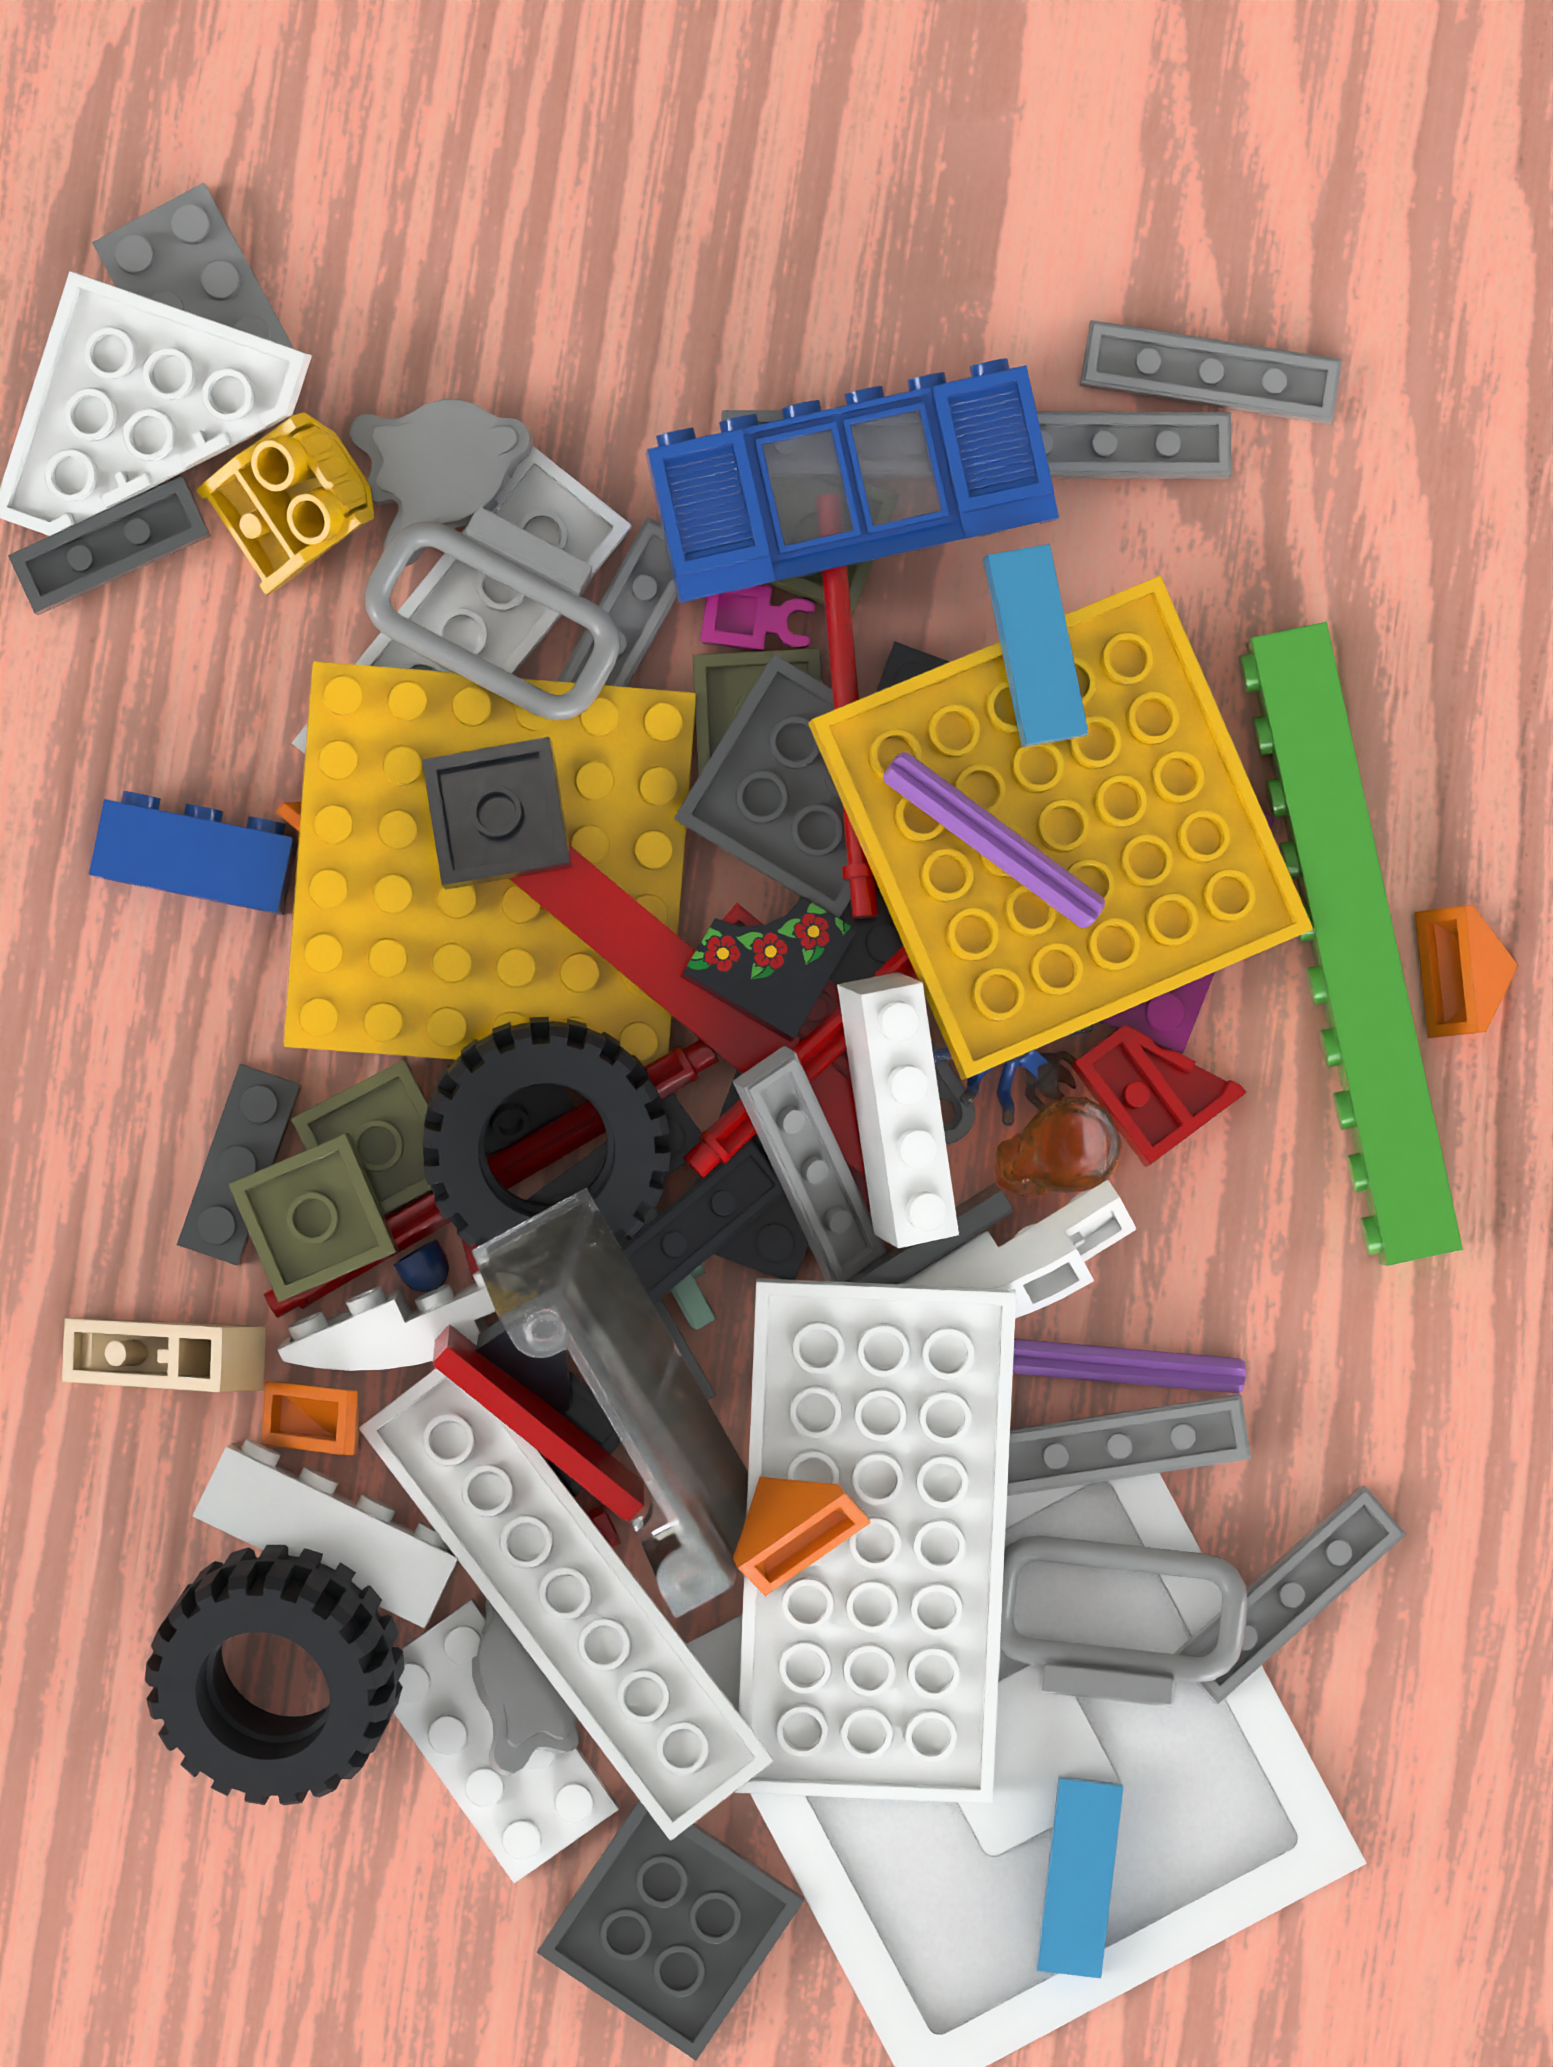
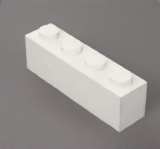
(898, 1109)
(275, 1506)

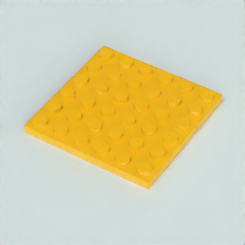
(1136, 810)
(424, 970)

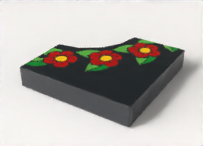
(772, 968)

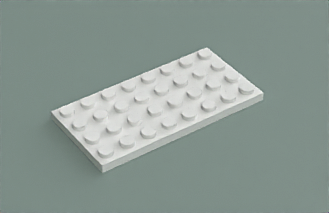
(887, 1649)

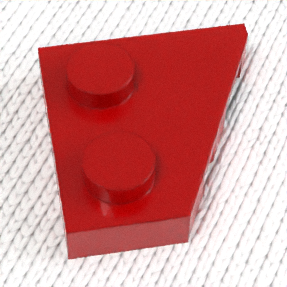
(1152, 1091)

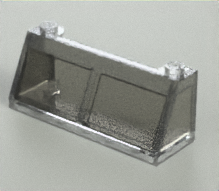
(572, 1288)

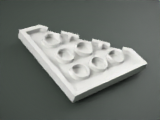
(134, 400)

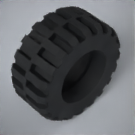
(530, 1056)
(233, 1737)

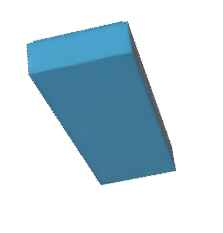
(1035, 645)
(1079, 1877)

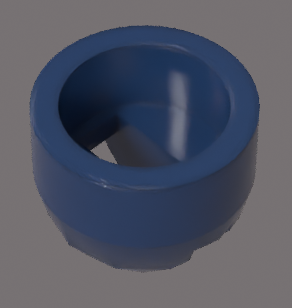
(424, 1268)

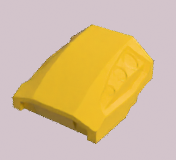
(290, 498)

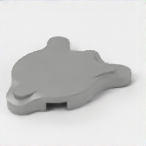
(440, 461)
(519, 1698)

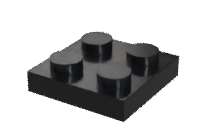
(497, 813)

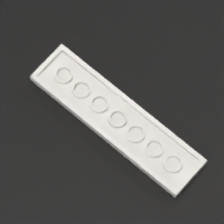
(569, 1601)

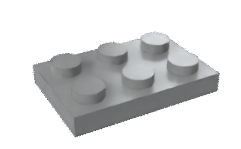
(191, 263)

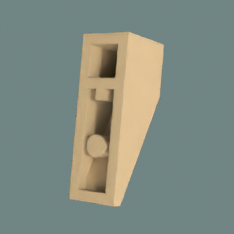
(164, 1354)

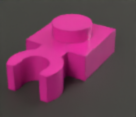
(746, 617)

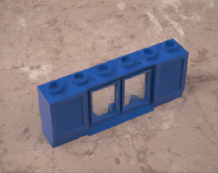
(851, 480)

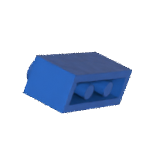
(194, 853)

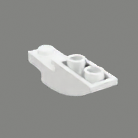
(1043, 1258)
(384, 1331)

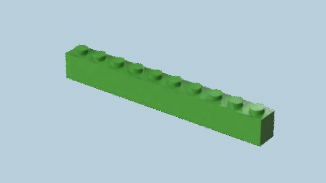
(1352, 945)

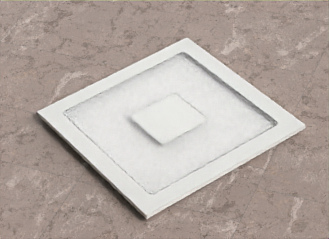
(946, 1899)

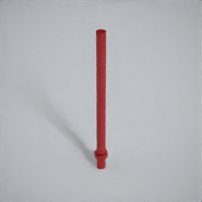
(845, 692)

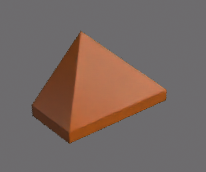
(1461, 970)
(311, 1418)
(792, 1528)

